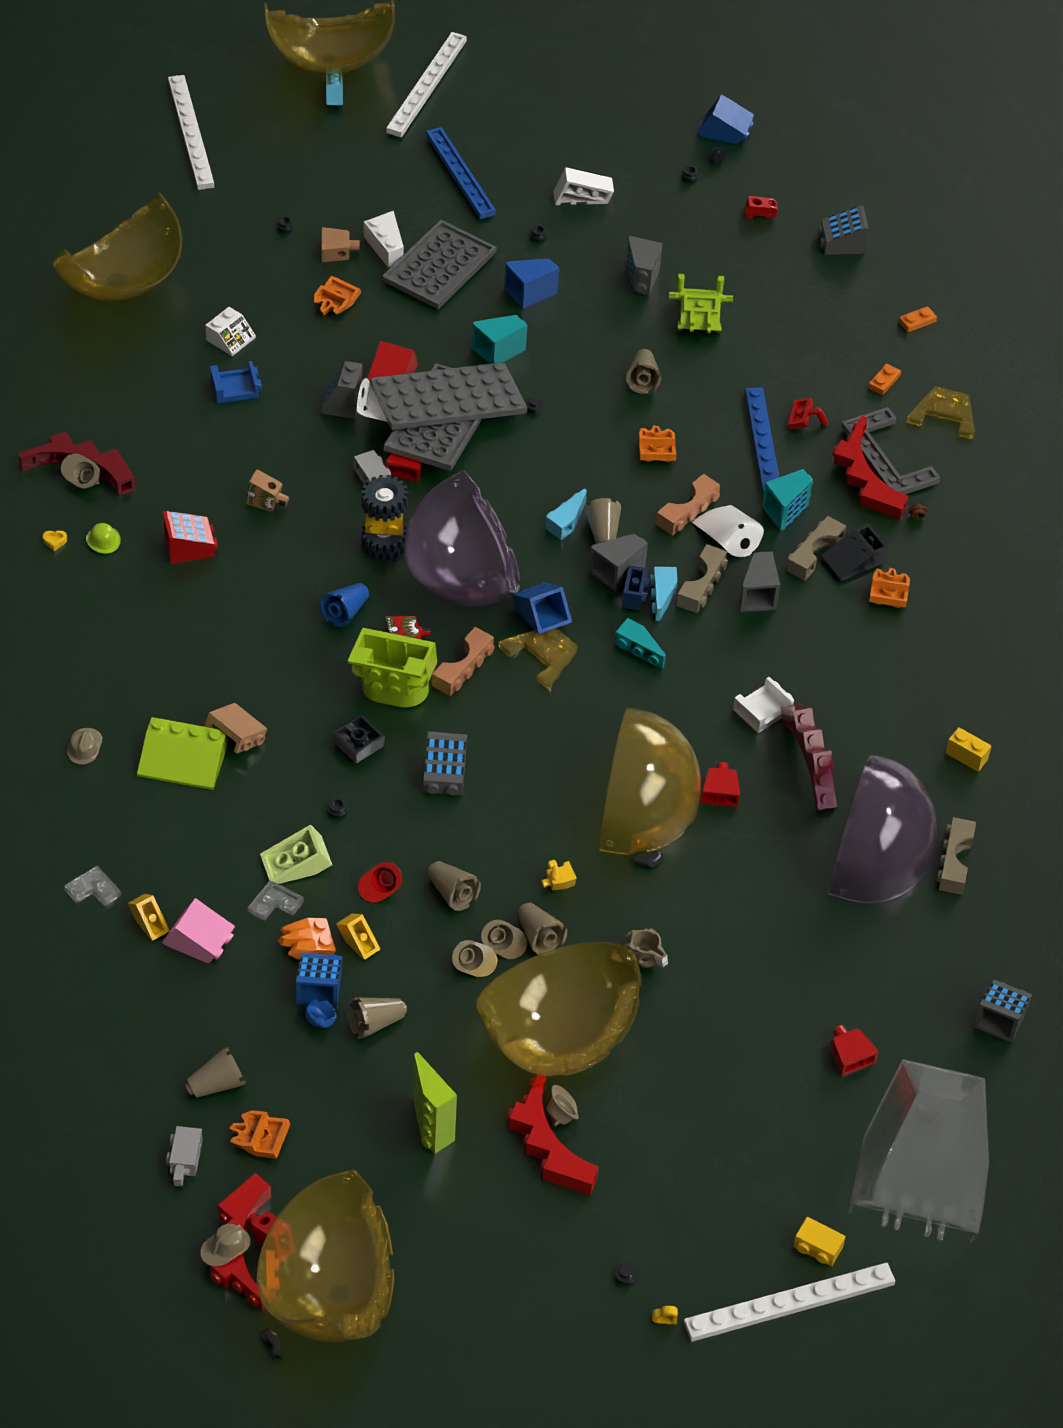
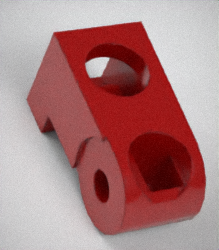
(760, 207)

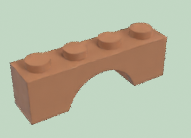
(675, 516)
(450, 676)

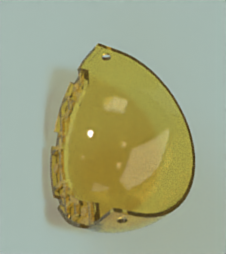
(332, 43)
(127, 259)
(651, 785)
(563, 1007)
(328, 1262)

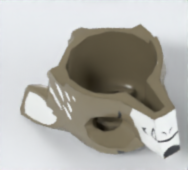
(647, 948)

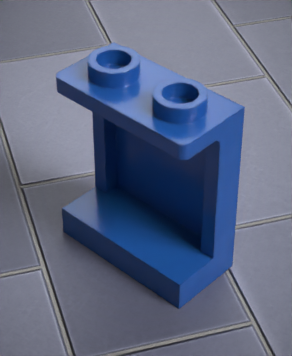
(235, 384)

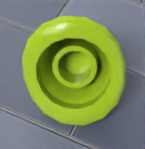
(103, 538)

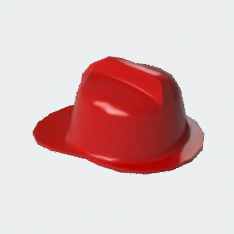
(380, 882)

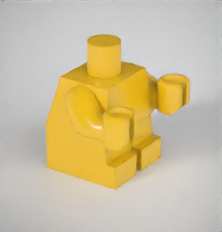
(559, 877)

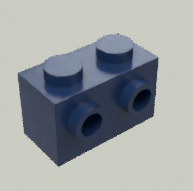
(634, 588)

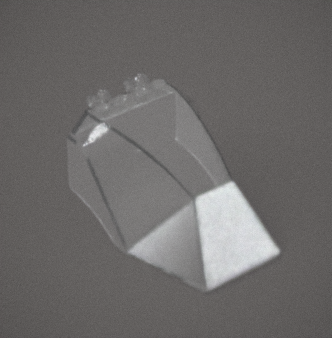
(927, 1150)

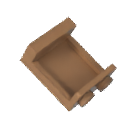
(238, 725)

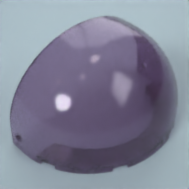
(460, 546)
(886, 835)

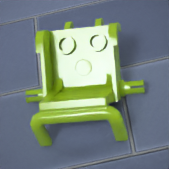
(700, 307)

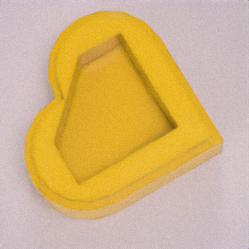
(54, 539)
(665, 1315)

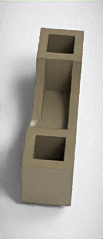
(803, 561)
(694, 593)
(954, 874)

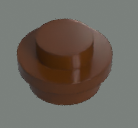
(918, 511)

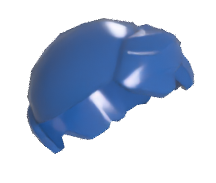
(320, 1013)

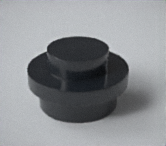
(716, 155)
(690, 173)
(285, 223)
(538, 232)
(534, 404)
(337, 807)
(626, 1273)

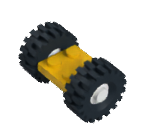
(384, 506)

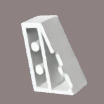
(582, 187)
(384, 237)

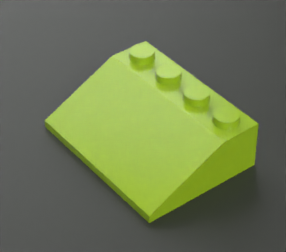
(182, 753)
(434, 1106)

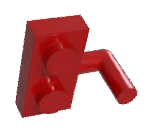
(801, 412)

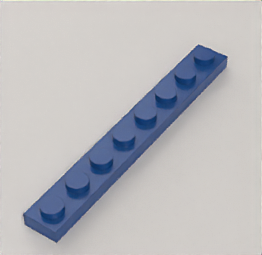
(460, 173)
(761, 435)

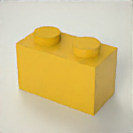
(968, 749)
(819, 1241)

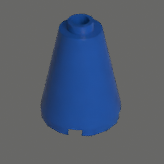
(342, 604)

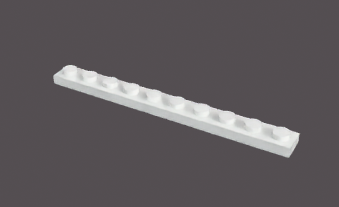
(426, 84)
(191, 132)
(789, 1302)

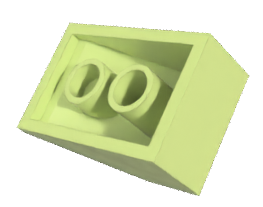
(296, 856)

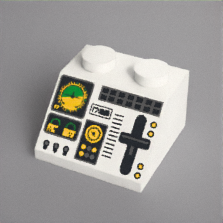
(229, 331)

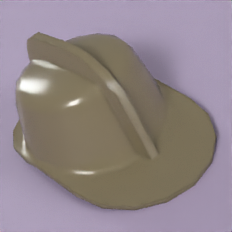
(80, 471)
(84, 746)
(504, 939)
(474, 958)
(561, 1106)
(225, 1245)

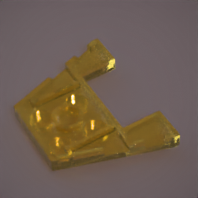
(947, 405)
(549, 647)

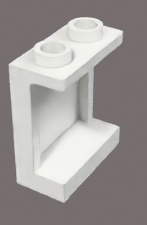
(763, 706)

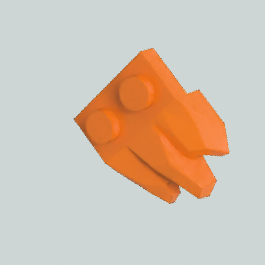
(336, 296)
(657, 444)
(889, 588)
(307, 936)
(260, 1134)

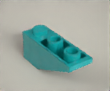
(638, 641)

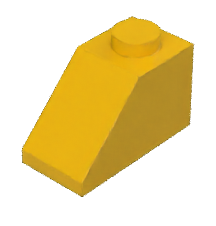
(148, 916)
(358, 935)

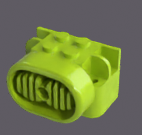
(393, 667)

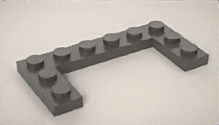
(879, 462)

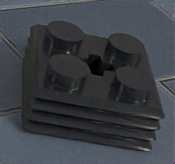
(358, 738)

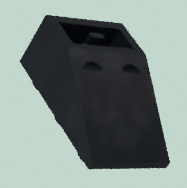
(856, 553)

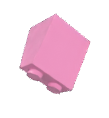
(199, 932)

